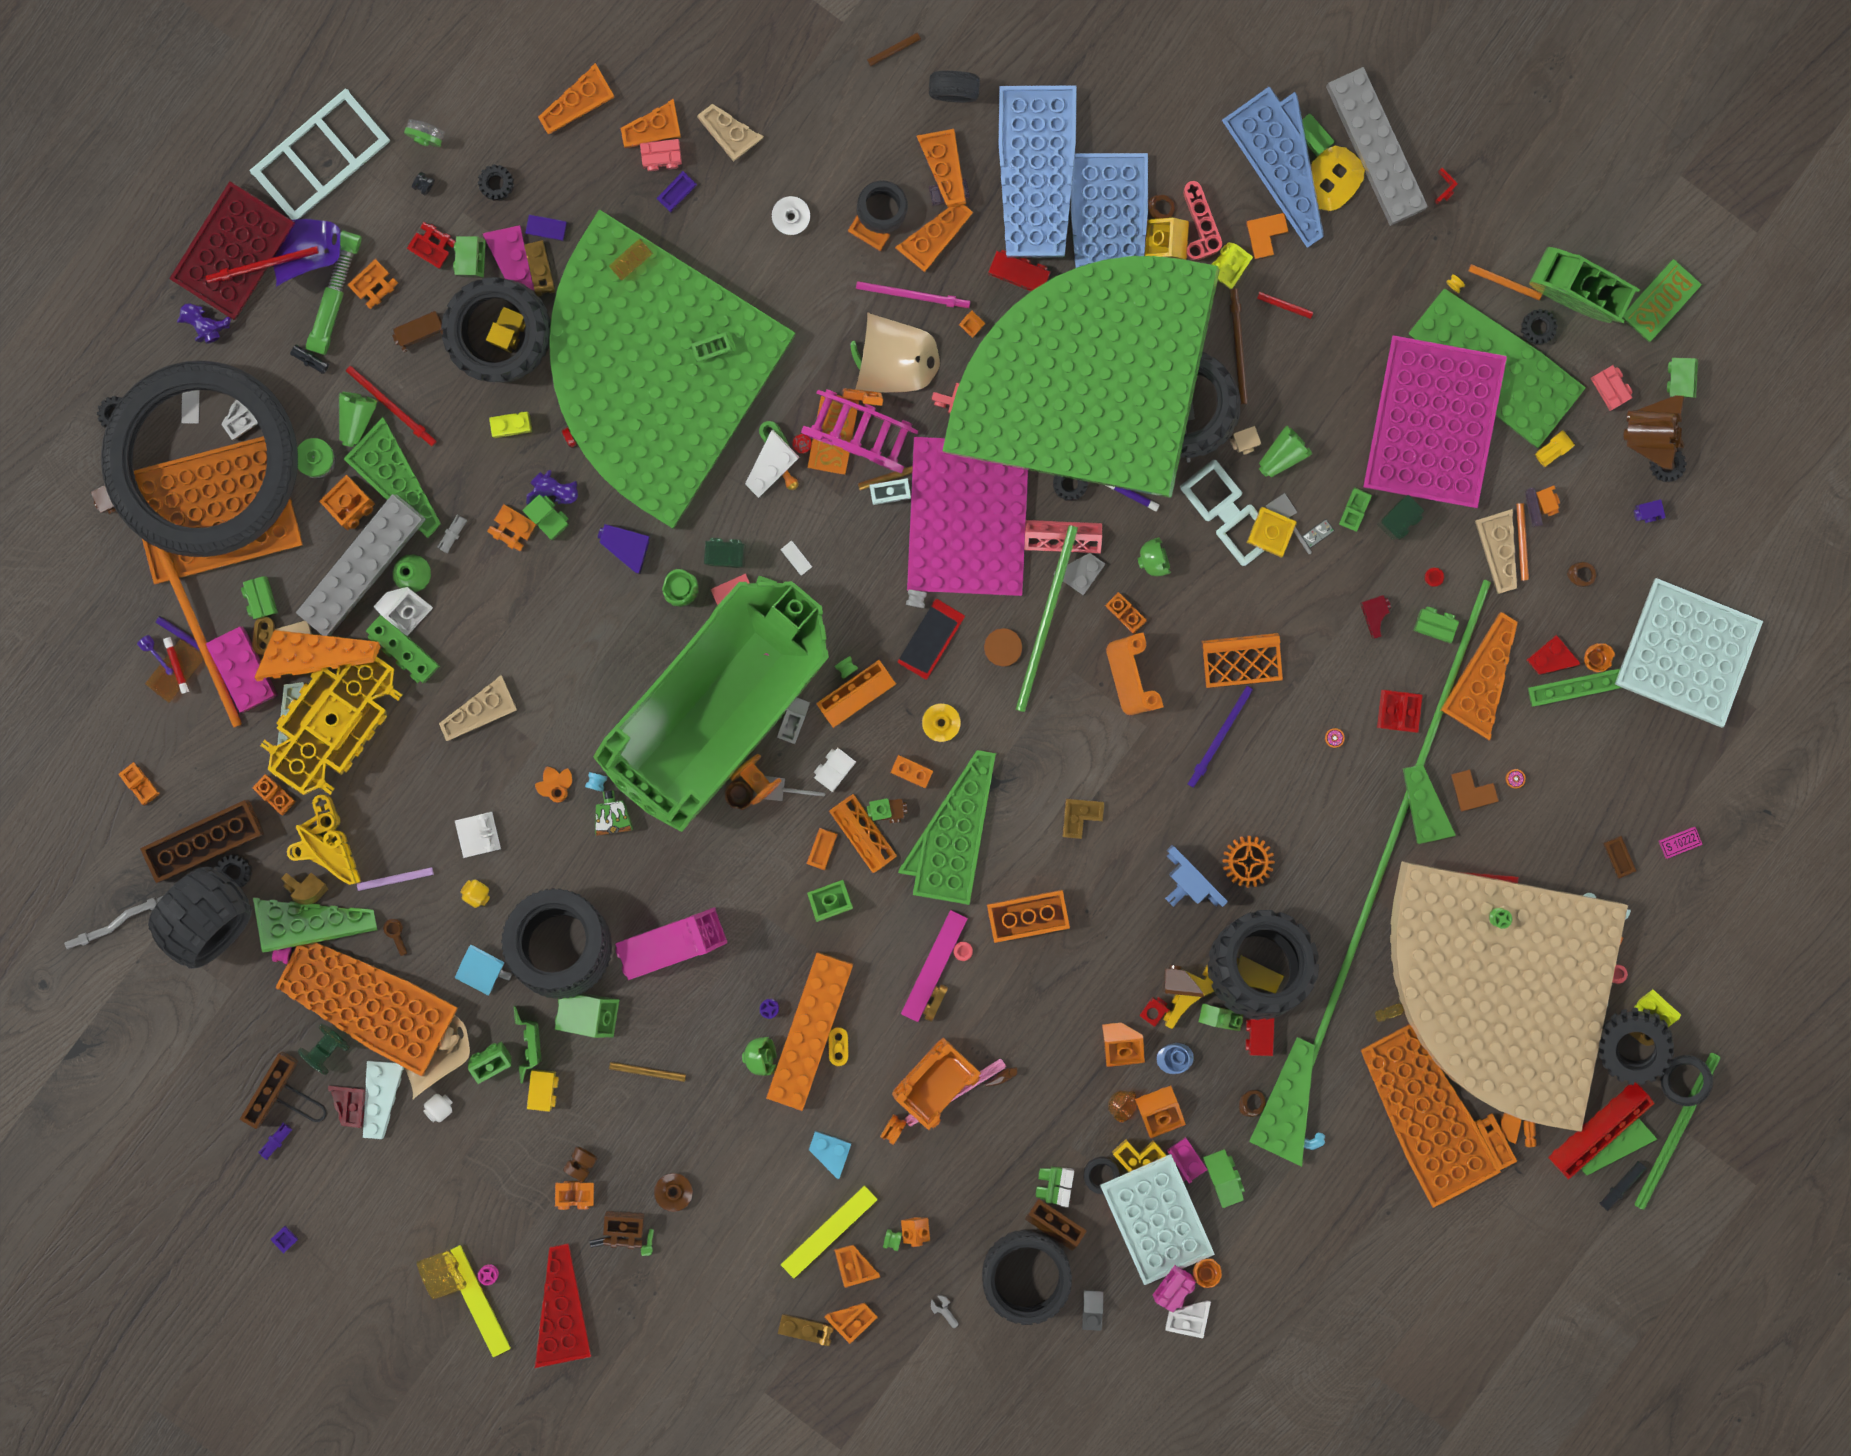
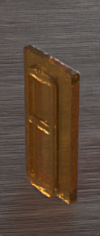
(167, 685)

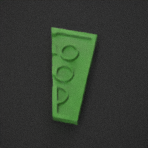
(1628, 1141)

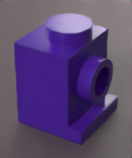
(1649, 511)

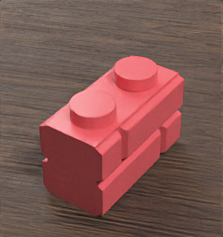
(661, 154)
(1611, 387)

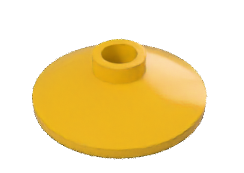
(931, 726)

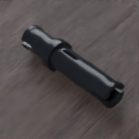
(1622, 1186)

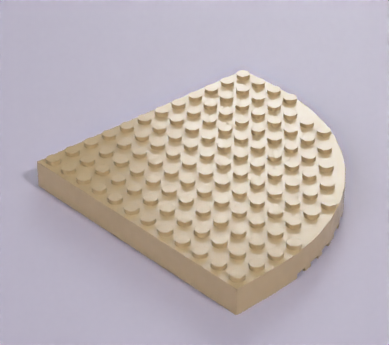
(1511, 1007)

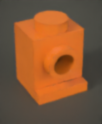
(1548, 501)

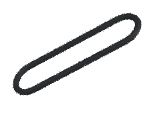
(306, 1097)

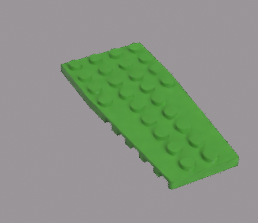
(1533, 387)

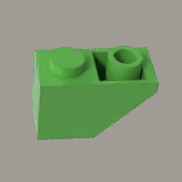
(1220, 1017)

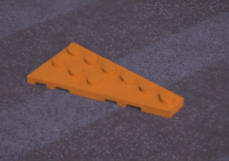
(309, 653)

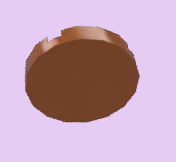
(1003, 647)

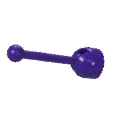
(147, 644)

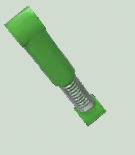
(319, 337)

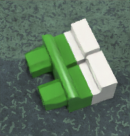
(1054, 1193)

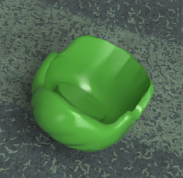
(680, 588)

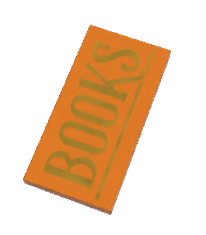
(829, 457)

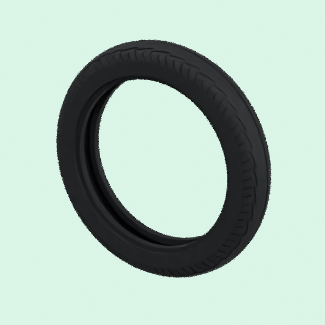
(121, 437)

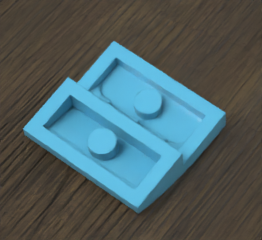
(479, 970)

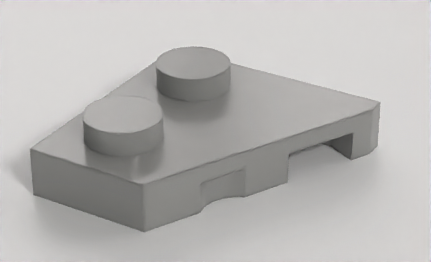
(1082, 572)

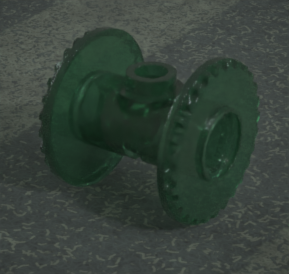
(323, 1049)

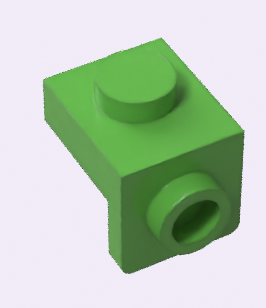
(879, 809)

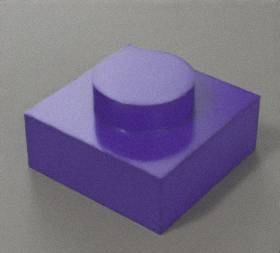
(284, 1239)

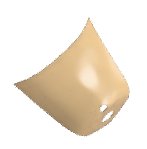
(891, 354)
(442, 1062)

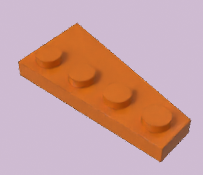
(582, 97)
(943, 158)

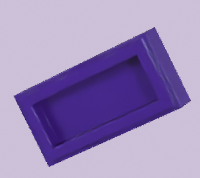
(676, 191)
(546, 227)

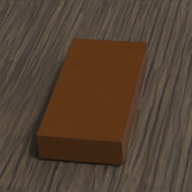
(1619, 857)

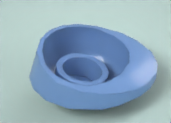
(1175, 1058)

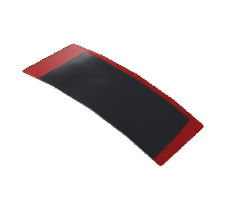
(931, 639)

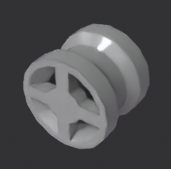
(916, 598)

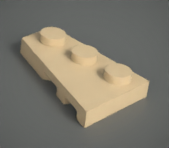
(728, 132)

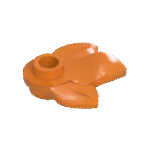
(552, 781)

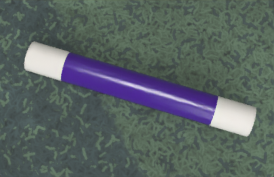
(1137, 497)

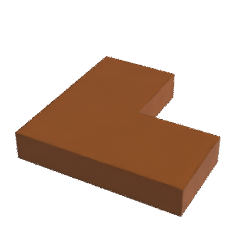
(1469, 795)

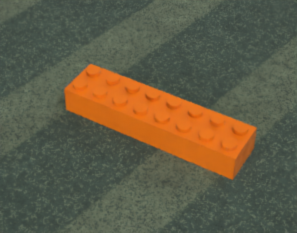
(809, 1031)

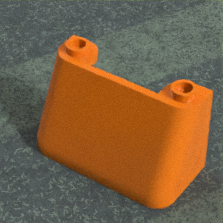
(1127, 678)
(935, 1083)

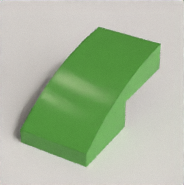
(1355, 509)

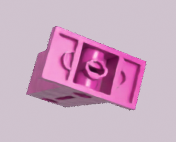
(671, 943)

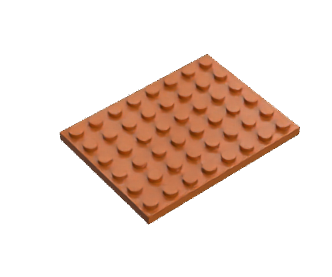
(208, 492)

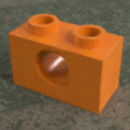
(911, 771)

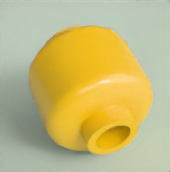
(475, 893)

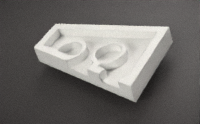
(771, 464)

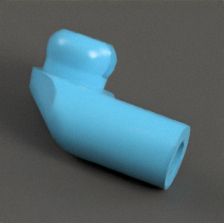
(1315, 1143)

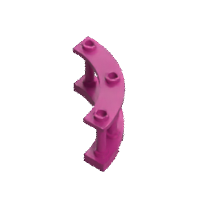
(854, 446)

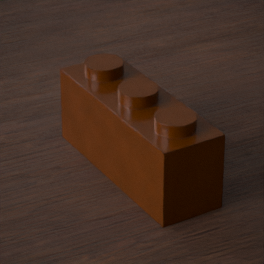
(1055, 1225)

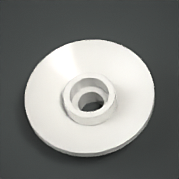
(784, 208)

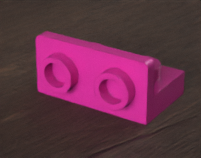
(1186, 1160)

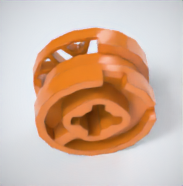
(896, 1128)

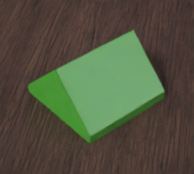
(830, 900)

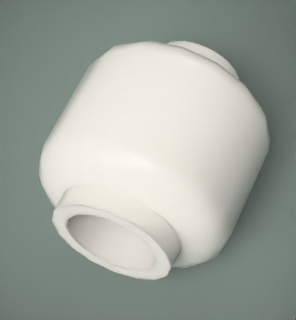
(438, 1108)

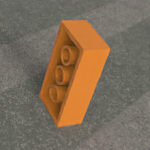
(1028, 916)

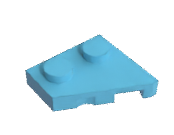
(830, 1152)

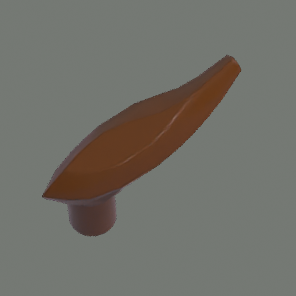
(1002, 1077)

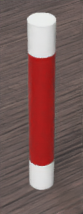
(176, 665)

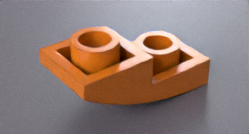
(1126, 613)
(274, 794)

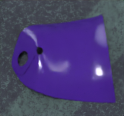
(304, 235)

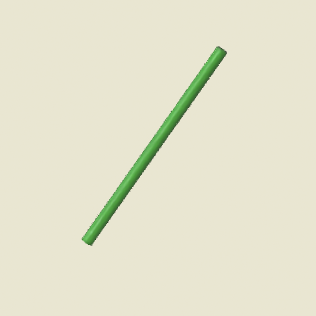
(1046, 619)

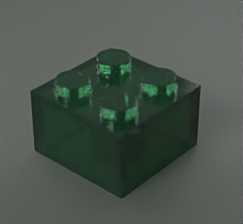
(1400, 517)
(724, 553)

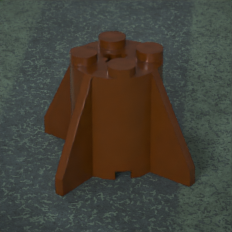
(1656, 431)

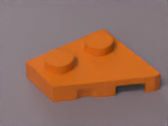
(853, 1266)

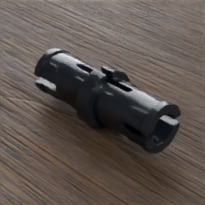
(309, 359)

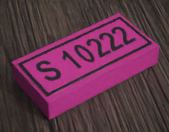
(1680, 842)

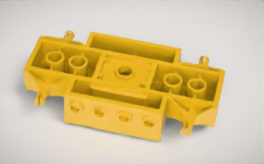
(312, 741)

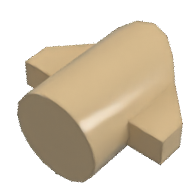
(448, 1041)

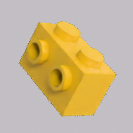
(542, 1090)

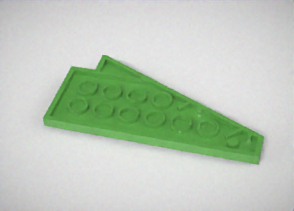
(950, 844)

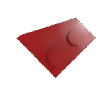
(1552, 657)

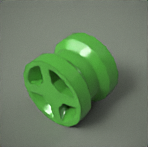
(846, 667)
(1504, 918)
(892, 1240)

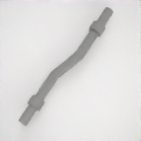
(85, 938)

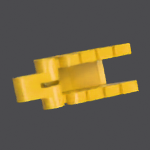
(322, 850)

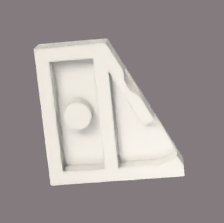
(238, 420)
(1189, 1319)

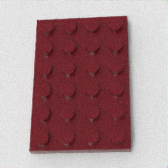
(233, 235)

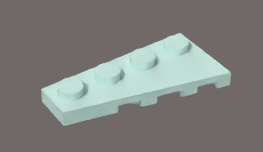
(380, 1092)

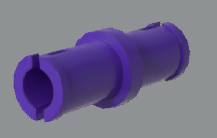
(275, 1141)

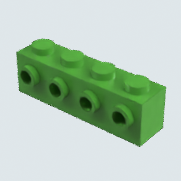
(402, 648)

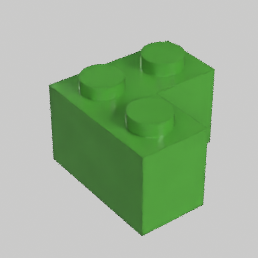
(546, 517)
(1224, 1178)

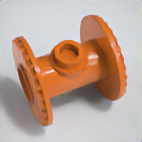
(755, 779)

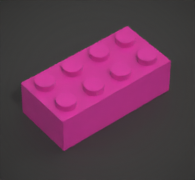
(238, 667)

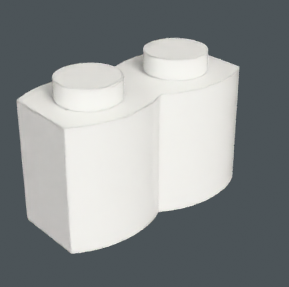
(834, 769)

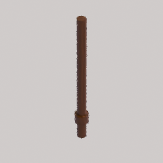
(1235, 309)

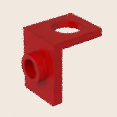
(1449, 192)
(1158, 1004)

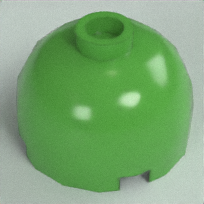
(1154, 558)
(759, 1056)

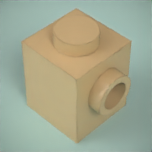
(1245, 440)

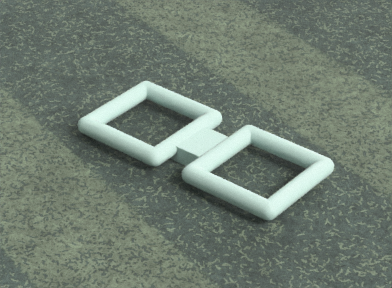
(1225, 510)

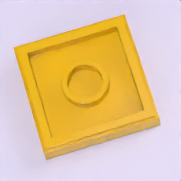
(1271, 532)

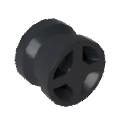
(423, 183)

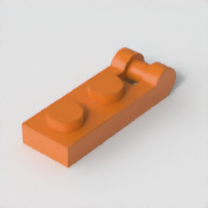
(1496, 1142)

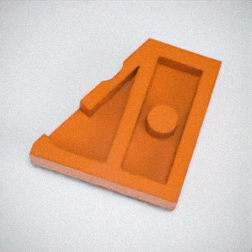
(852, 1320)

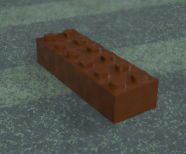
(202, 841)

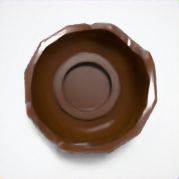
(739, 794)

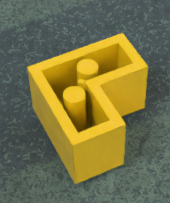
(507, 330)
(1132, 1160)

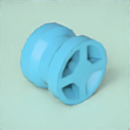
(596, 781)

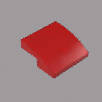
(1399, 711)

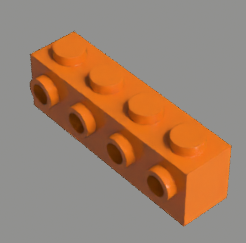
(857, 692)

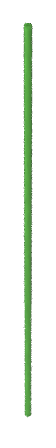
(1399, 820)

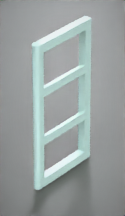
(354, 164)

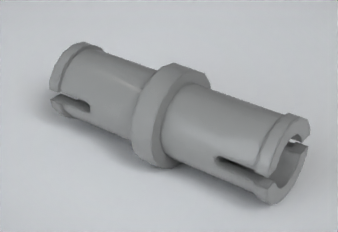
(452, 533)

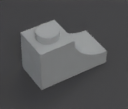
(793, 720)

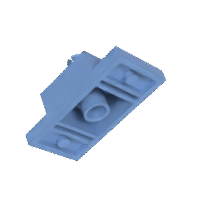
(1190, 882)

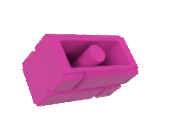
(1174, 1289)

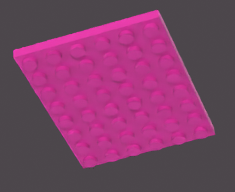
(1435, 421)
(965, 523)

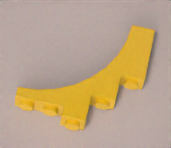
(1250, 971)

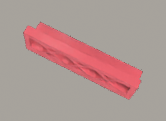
(1057, 530)

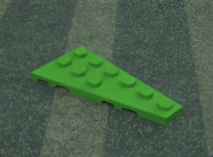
(388, 471)
(295, 924)
(1286, 1112)

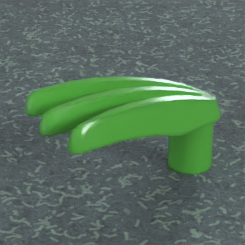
(856, 355)

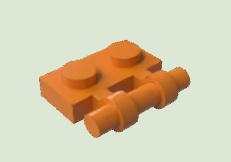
(369, 279)
(516, 523)

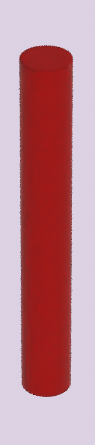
(1285, 305)

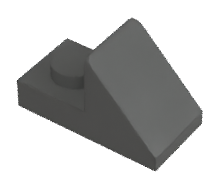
(1092, 1310)

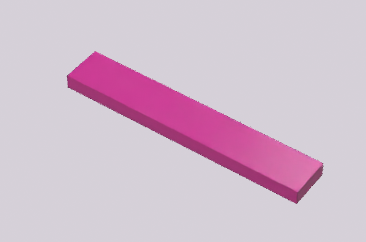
(934, 966)

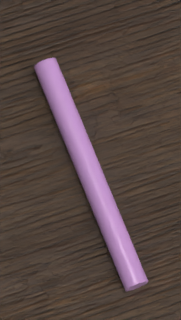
(395, 879)

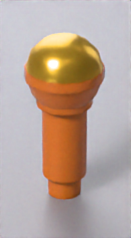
(791, 482)

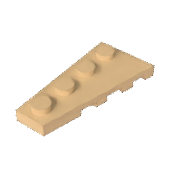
(481, 709)

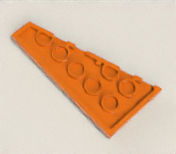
(1480, 686)

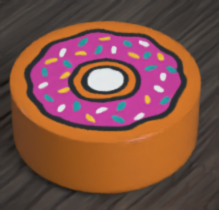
(1334, 738)
(1515, 778)

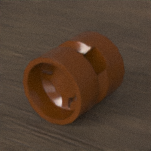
(582, 1157)

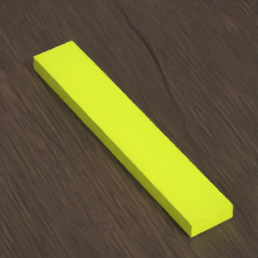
(829, 1231)
(480, 1306)

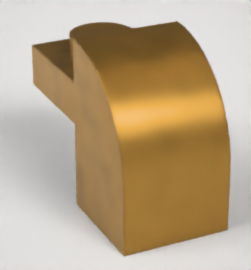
(307, 892)

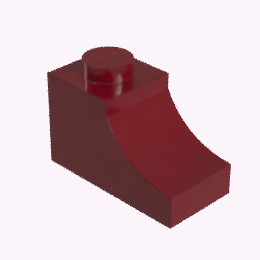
(1374, 612)

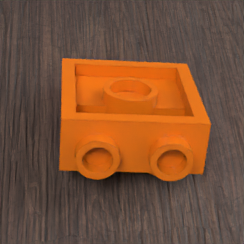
(347, 503)

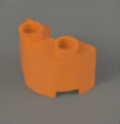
(574, 1194)

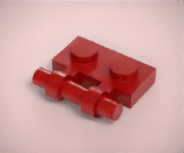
(428, 250)

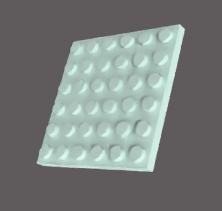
(1688, 652)

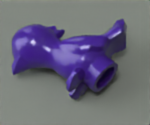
(205, 327)
(549, 486)

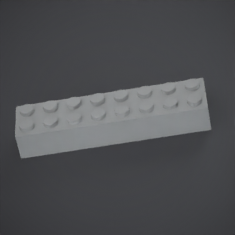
(1376, 146)
(361, 565)

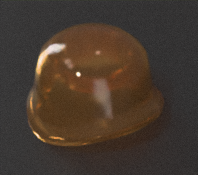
(1122, 1105)

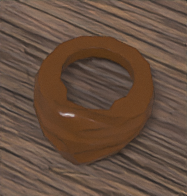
(1155, 213)
(1572, 574)
(1243, 1102)

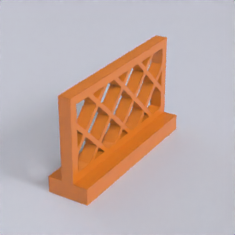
(1242, 643)

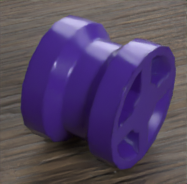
(767, 1010)

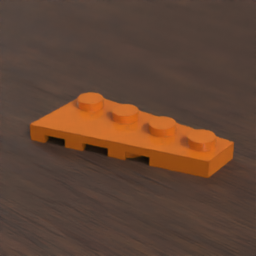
(931, 239)

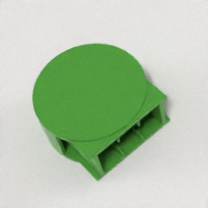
(1582, 285)

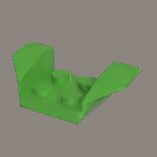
(531, 1035)

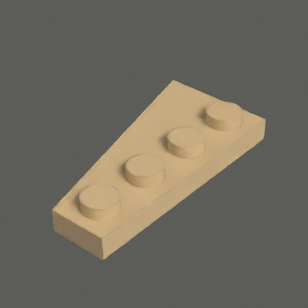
(1498, 544)

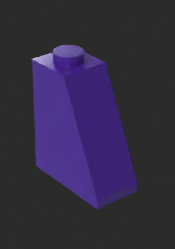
(625, 545)

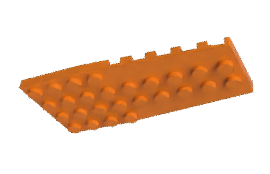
(368, 1004)
(1428, 1117)

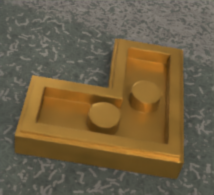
(1076, 812)

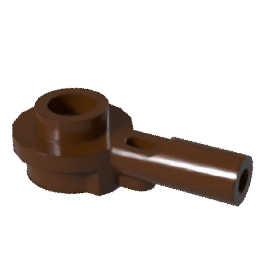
(393, 929)

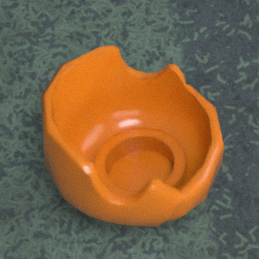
(1599, 657)
(1207, 1273)

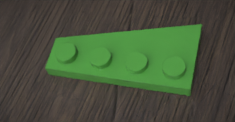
(1426, 810)

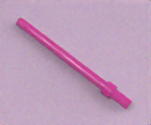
(950, 301)

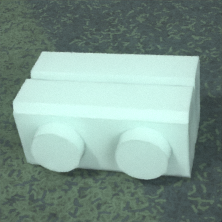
(890, 491)

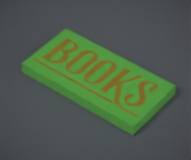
(1661, 300)

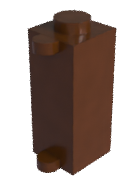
(417, 330)

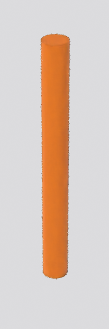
(1505, 282)
(1522, 541)

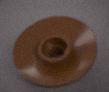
(666, 1199)

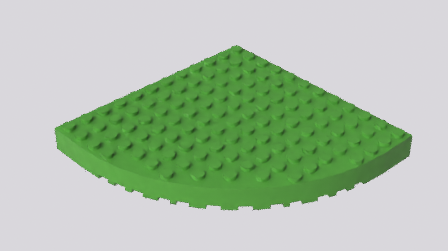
(629, 370)
(1091, 375)

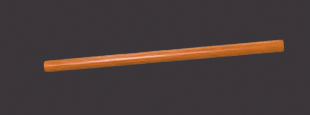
(199, 637)

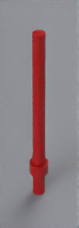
(226, 274)
(418, 430)

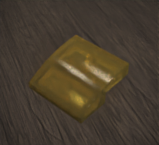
(441, 1274)

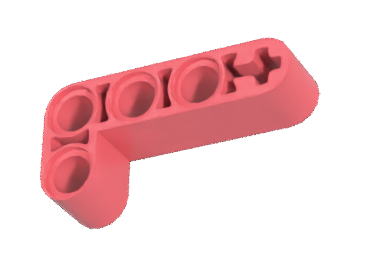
(1199, 218)

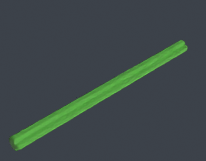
(1672, 1139)

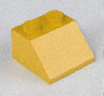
(1167, 238)

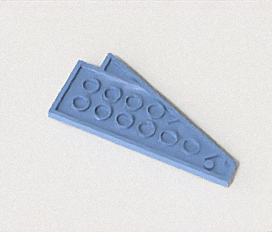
(1276, 147)

